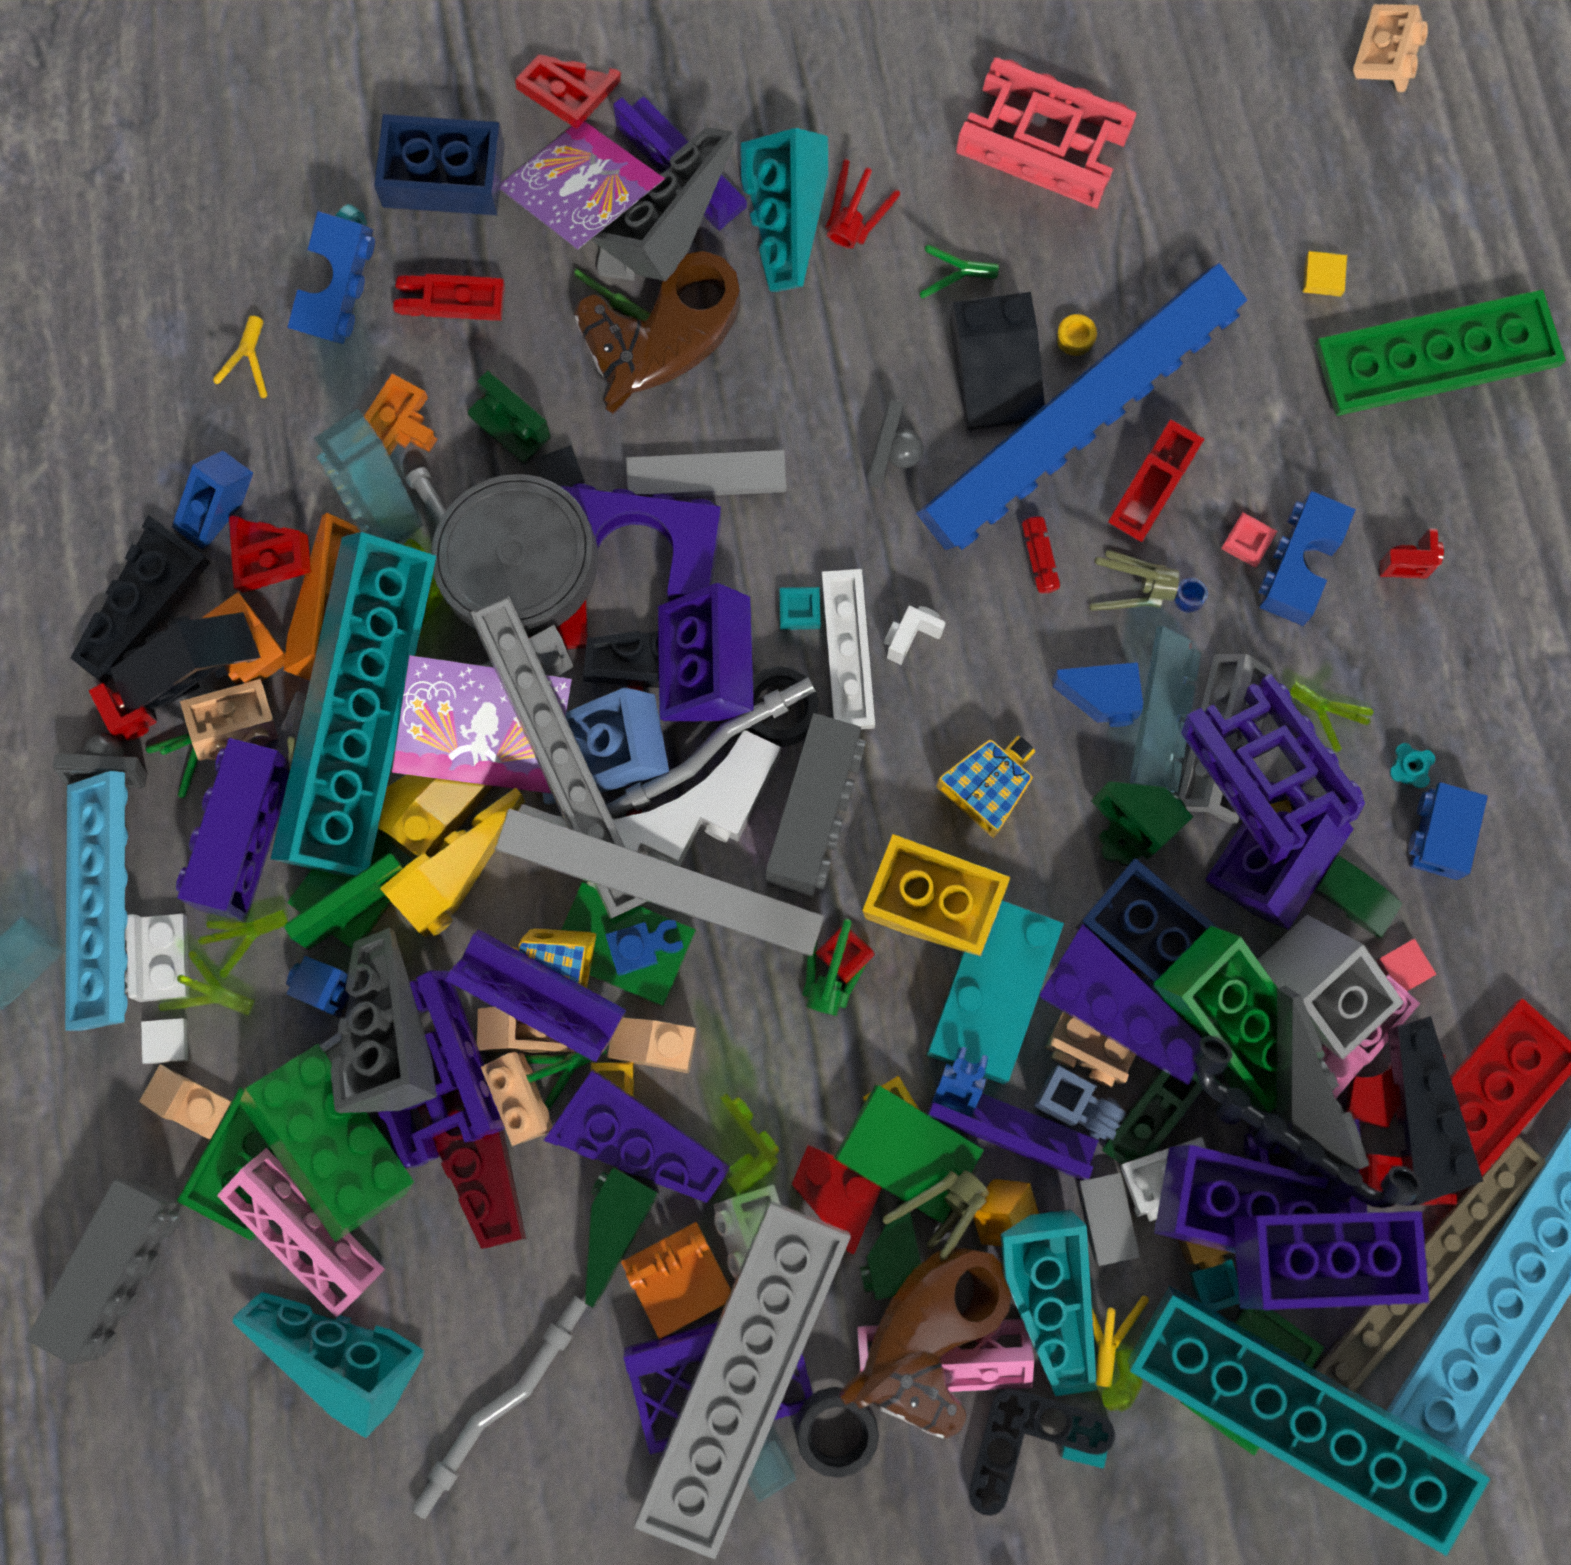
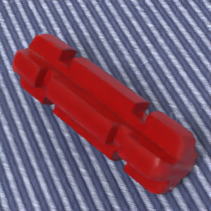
(1041, 555)

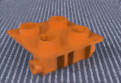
(677, 1280)

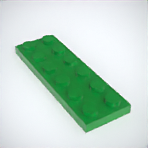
(1439, 352)

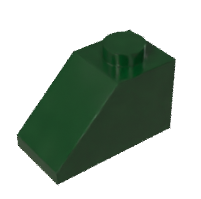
(1143, 814)
(891, 1258)

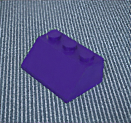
(705, 656)
(1278, 889)

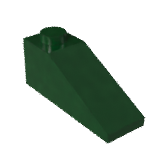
(1152, 1116)
(614, 1222)

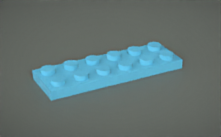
(96, 902)

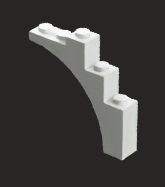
(719, 803)

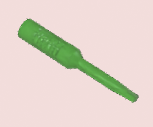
(616, 300)

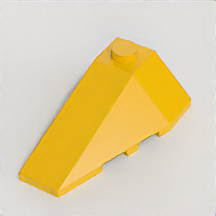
(425, 811)
(436, 886)

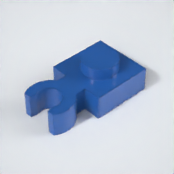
(636, 947)
(961, 1084)

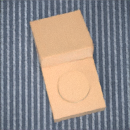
(184, 1102)

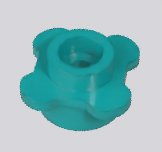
(1403, 773)

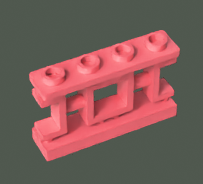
(1034, 158)

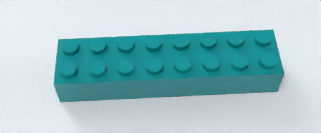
(353, 706)
(1308, 1420)

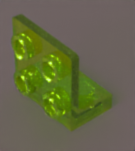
(748, 1169)

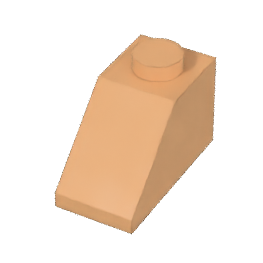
(507, 1034)
(653, 1044)

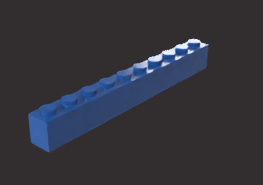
(1082, 407)

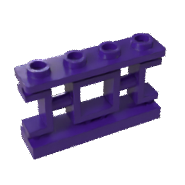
(1248, 787)
(459, 1068)

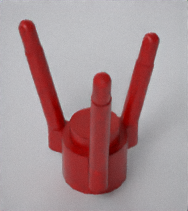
(846, 226)

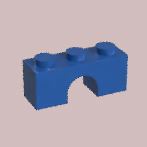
(330, 311)
(1292, 588)

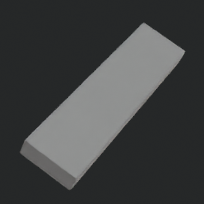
(707, 474)

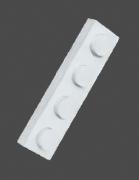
(848, 647)

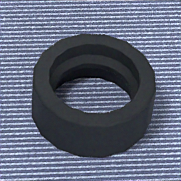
(798, 732)
(844, 1464)

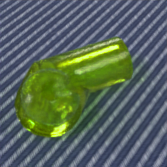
(1126, 1388)

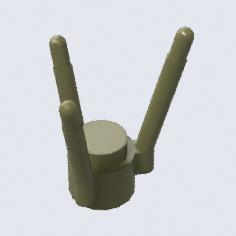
(1157, 581)
(964, 1197)

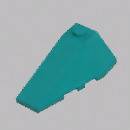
(786, 186)
(1051, 1287)
(340, 1365)

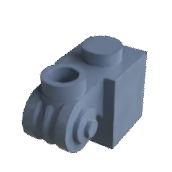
(1071, 1102)

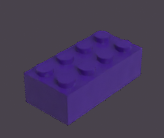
(235, 830)
(1210, 1188)
(1330, 1260)

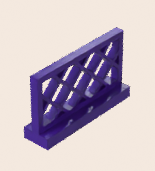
(679, 1350)

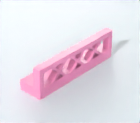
(280, 1200)
(982, 1368)

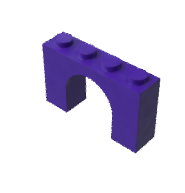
(688, 526)

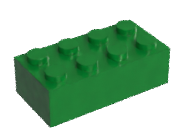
(1229, 996)
(330, 1155)

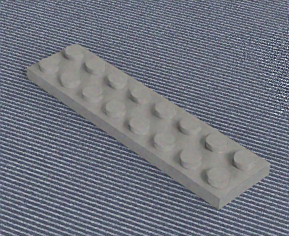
(742, 1380)

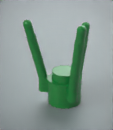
(826, 993)

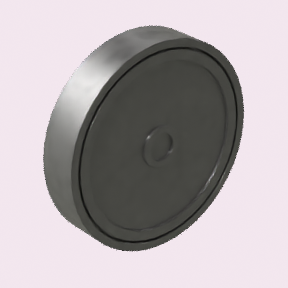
(518, 542)

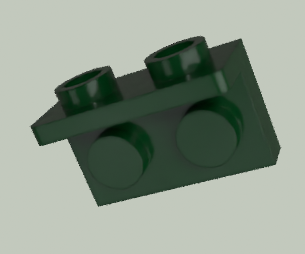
(508, 419)

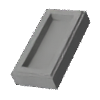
(1108, 1219)

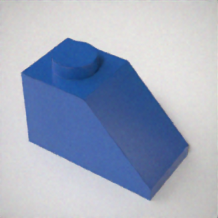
(210, 497)
(1103, 692)
(318, 986)

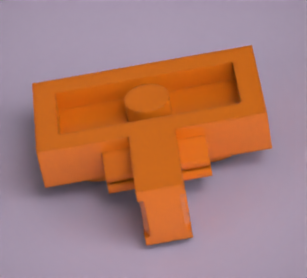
(396, 416)

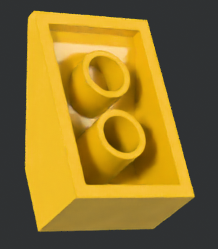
(935, 896)

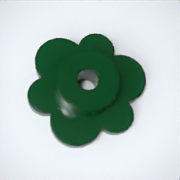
(1113, 851)

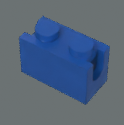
(1447, 831)

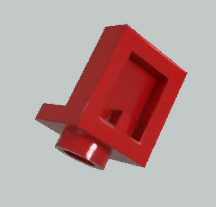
(1408, 562)
(114, 714)

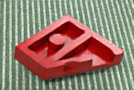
(266, 554)

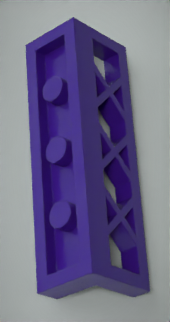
(660, 141)
(536, 995)
(1023, 1135)

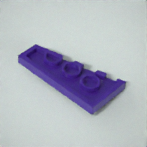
(1115, 1002)
(625, 1133)

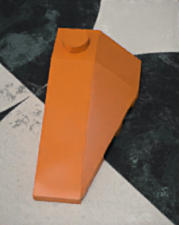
(313, 596)

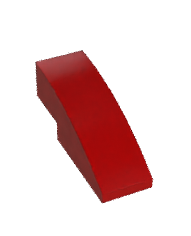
(1156, 480)

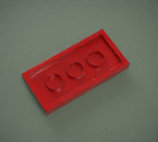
(1510, 1079)

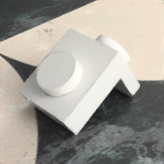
(901, 635)

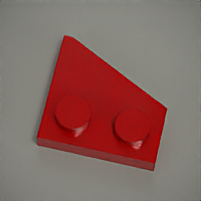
(566, 87)
(836, 1193)

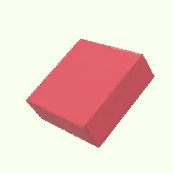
(1249, 540)
(1407, 965)

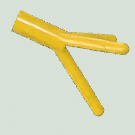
(246, 348)
(1108, 1343)

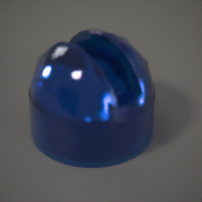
(1191, 595)

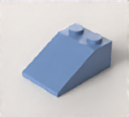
(619, 739)

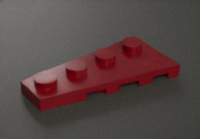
(481, 1179)

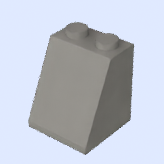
(1336, 980)

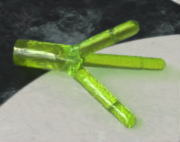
(1321, 705)
(236, 929)
(214, 992)

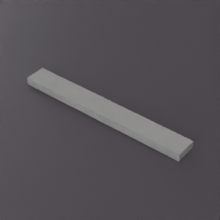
(548, 733)
(658, 882)

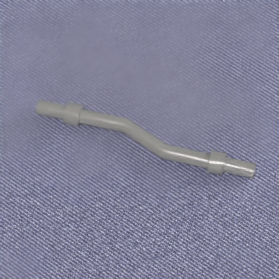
(774, 704)
(444, 1473)

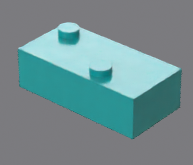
(996, 992)

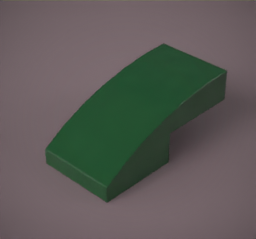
(1359, 896)

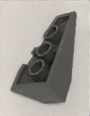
(663, 223)
(383, 1043)
(1307, 1086)

